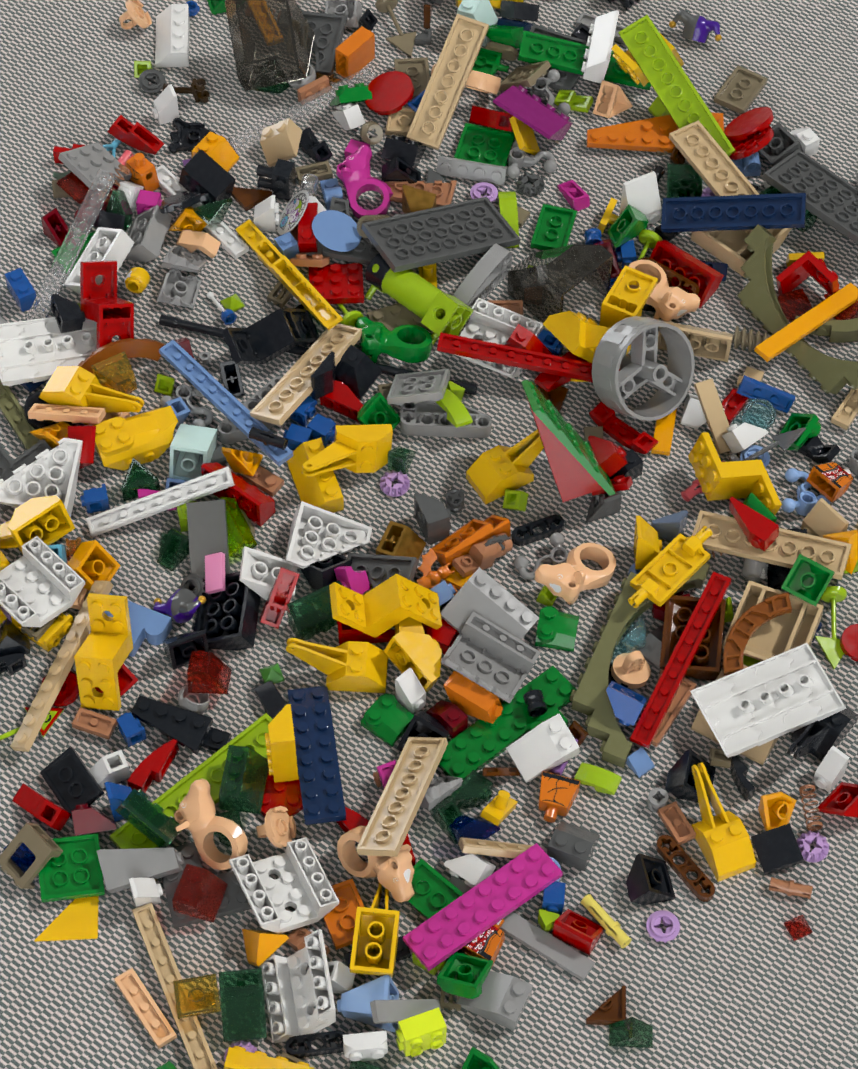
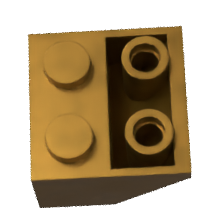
(400, 541)

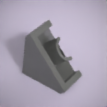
(603, 506)

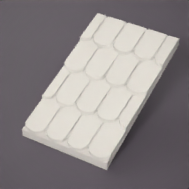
(36, 347)
(767, 700)

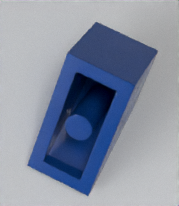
(116, 794)

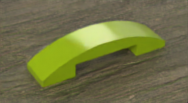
(508, 209)
(455, 409)

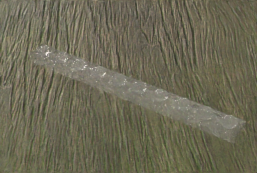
(300, 109)
(72, 244)

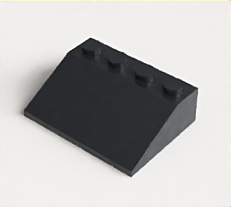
(229, 615)

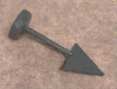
(784, 441)

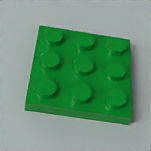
(485, 145)
(74, 872)

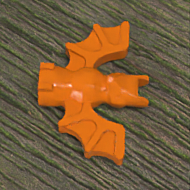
(432, 578)

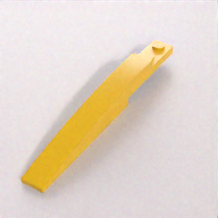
(288, 275)

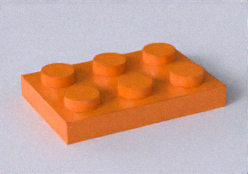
(341, 919)

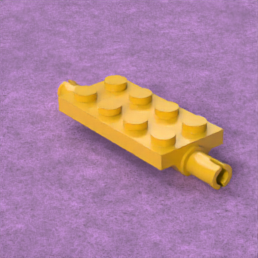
(670, 569)

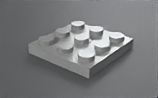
(88, 160)
(418, 387)

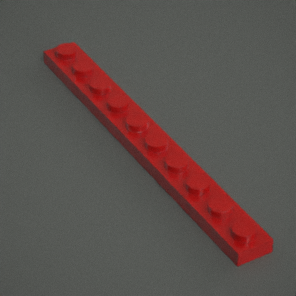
(515, 357)
(680, 660)

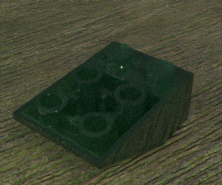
(682, 181)
(242, 1005)

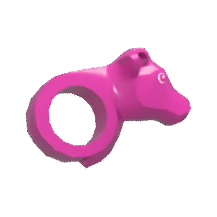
(356, 178)

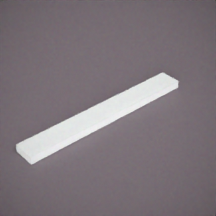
(220, 231)
(160, 501)

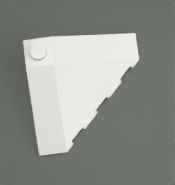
(51, 474)
(322, 534)

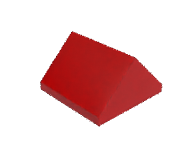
(87, 435)
(577, 931)

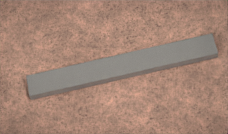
(540, 941)

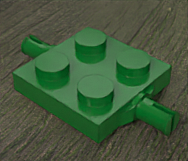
(489, 62)

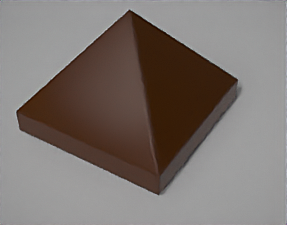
(676, 157)
(578, 732)

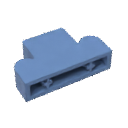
(146, 624)

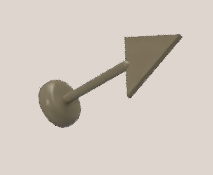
(404, 42)

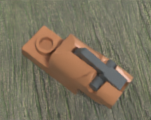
(483, 554)

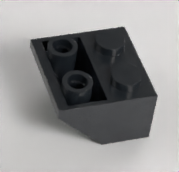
(407, 150)

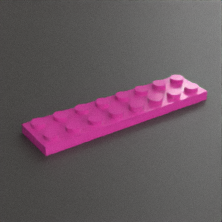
(482, 906)

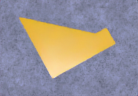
(75, 922)

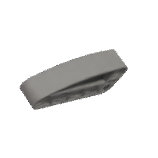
(485, 275)
(431, 420)
(235, 434)

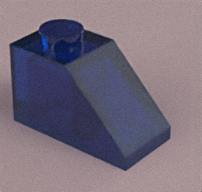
(472, 827)

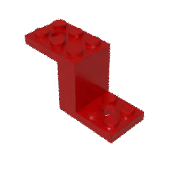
(101, 303)

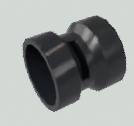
(535, 703)

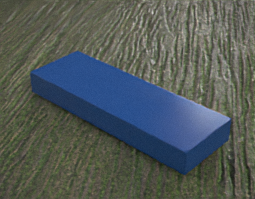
(755, 389)

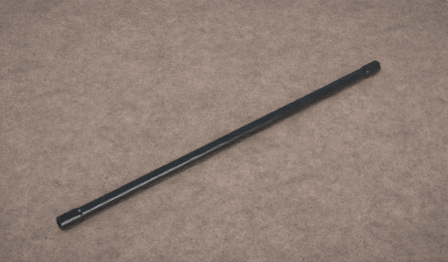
(174, 322)

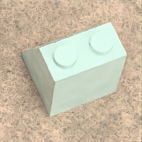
(479, 10)
(190, 450)

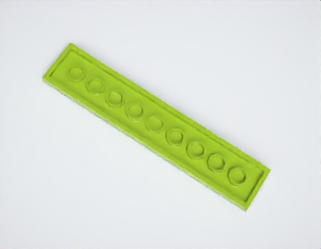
(670, 79)
(211, 770)

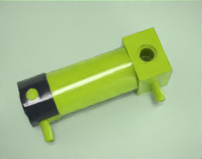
(436, 309)

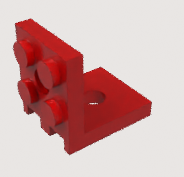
(804, 267)

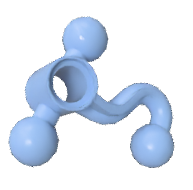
(806, 499)

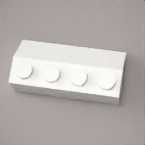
(172, 37)
(599, 46)
(105, 245)

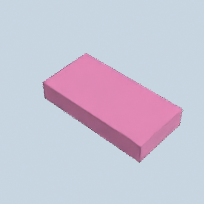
(215, 573)

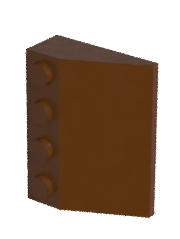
(707, 660)

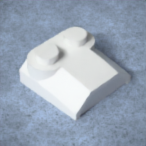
(365, 1046)

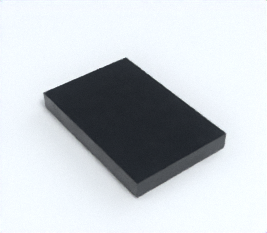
(71, 781)

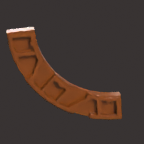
(133, 348)
(747, 625)

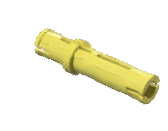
(612, 927)

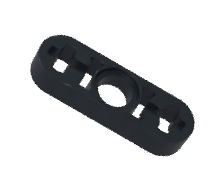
(522, 530)
(301, 1053)

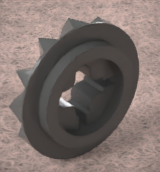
(150, 75)
(528, 189)
(193, 580)

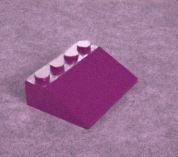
(534, 113)

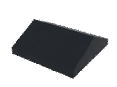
(324, 377)

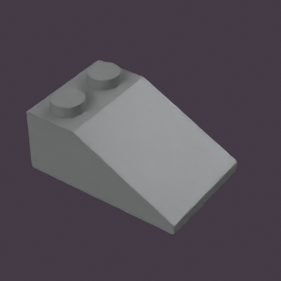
(501, 999)

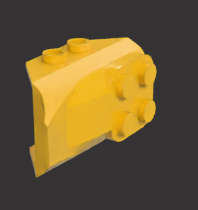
(138, 436)

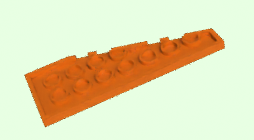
(639, 135)

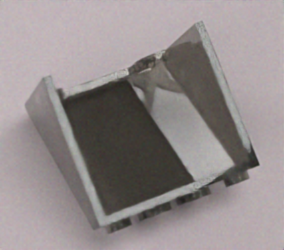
(269, 41)
(551, 273)

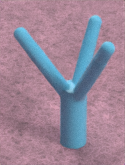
(112, 147)

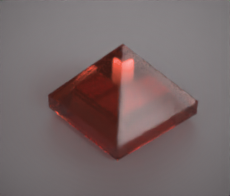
(798, 927)

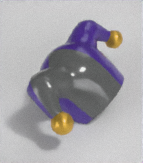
(696, 27)
(180, 605)

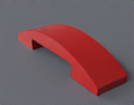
(621, 431)

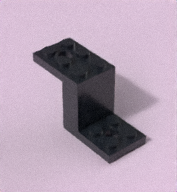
(271, 336)

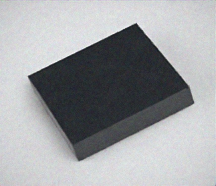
(777, 849)

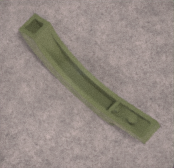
(838, 330)

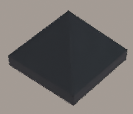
(368, 20)

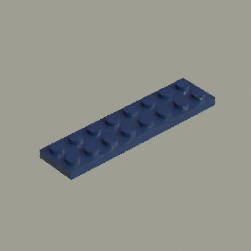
(733, 212)
(316, 756)

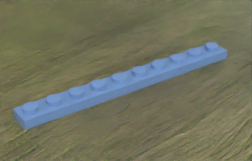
(220, 398)

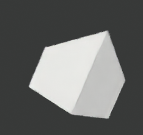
(692, 412)

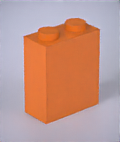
(355, 52)

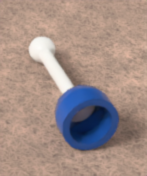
(225, 312)

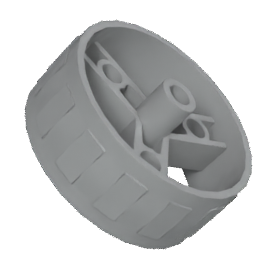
(642, 367)

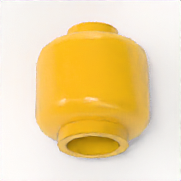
(137, 280)

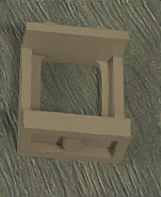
(42, 847)

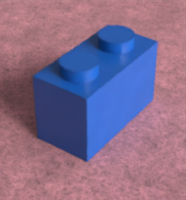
(20, 289)

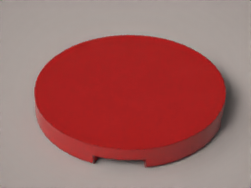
(390, 92)
(749, 123)
(752, 144)

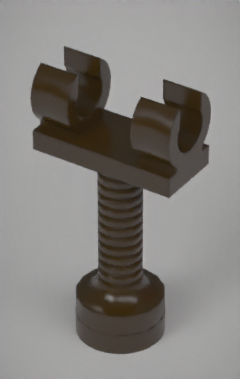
(196, 87)

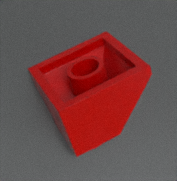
(842, 801)

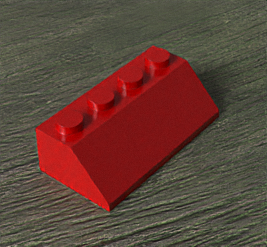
(688, 266)
(249, 498)

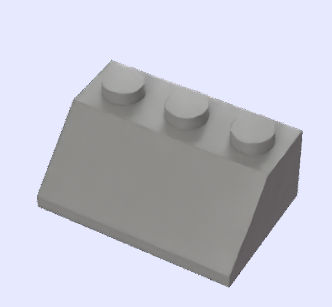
(148, 234)

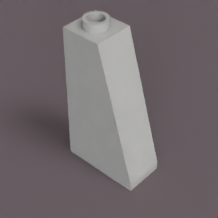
(123, 864)

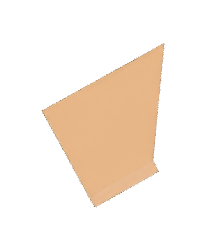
(611, 100)

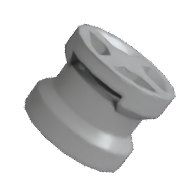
(653, 799)

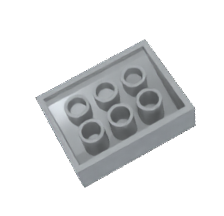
(491, 602)

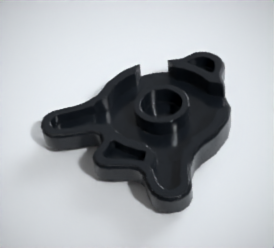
(187, 135)
(183, 200)

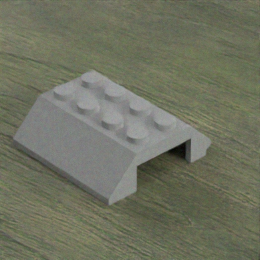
(491, 657)

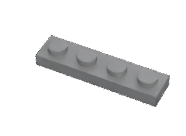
(471, 170)

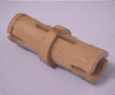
(790, 888)

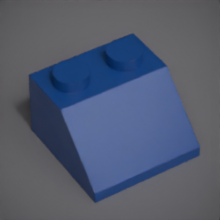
(625, 703)

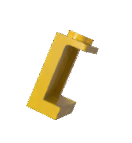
(55, 632)

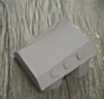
(350, 8)
(181, 259)
(179, 289)
(439, 790)

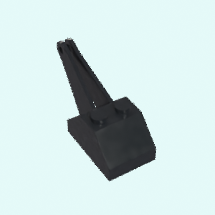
(822, 735)

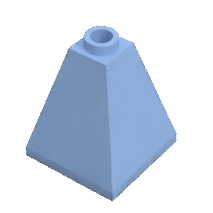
(356, 1002)

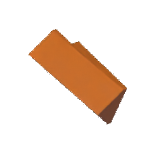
(471, 533)

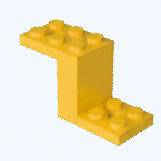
(630, 66)
(624, 301)
(731, 479)
(385, 605)
(103, 652)

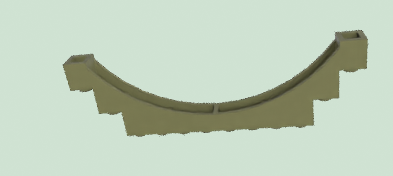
(762, 300)
(591, 694)

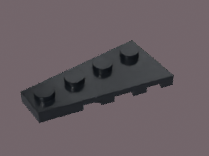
(179, 724)

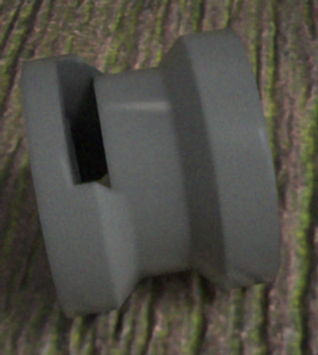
(452, 496)

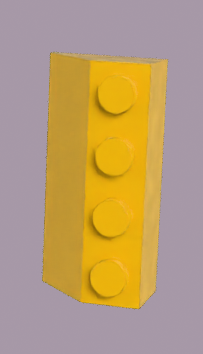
(320, 489)
(282, 747)
(241, 1059)

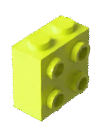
(421, 1032)

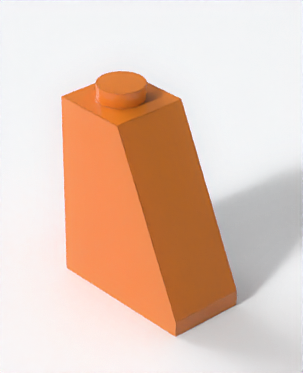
(473, 698)

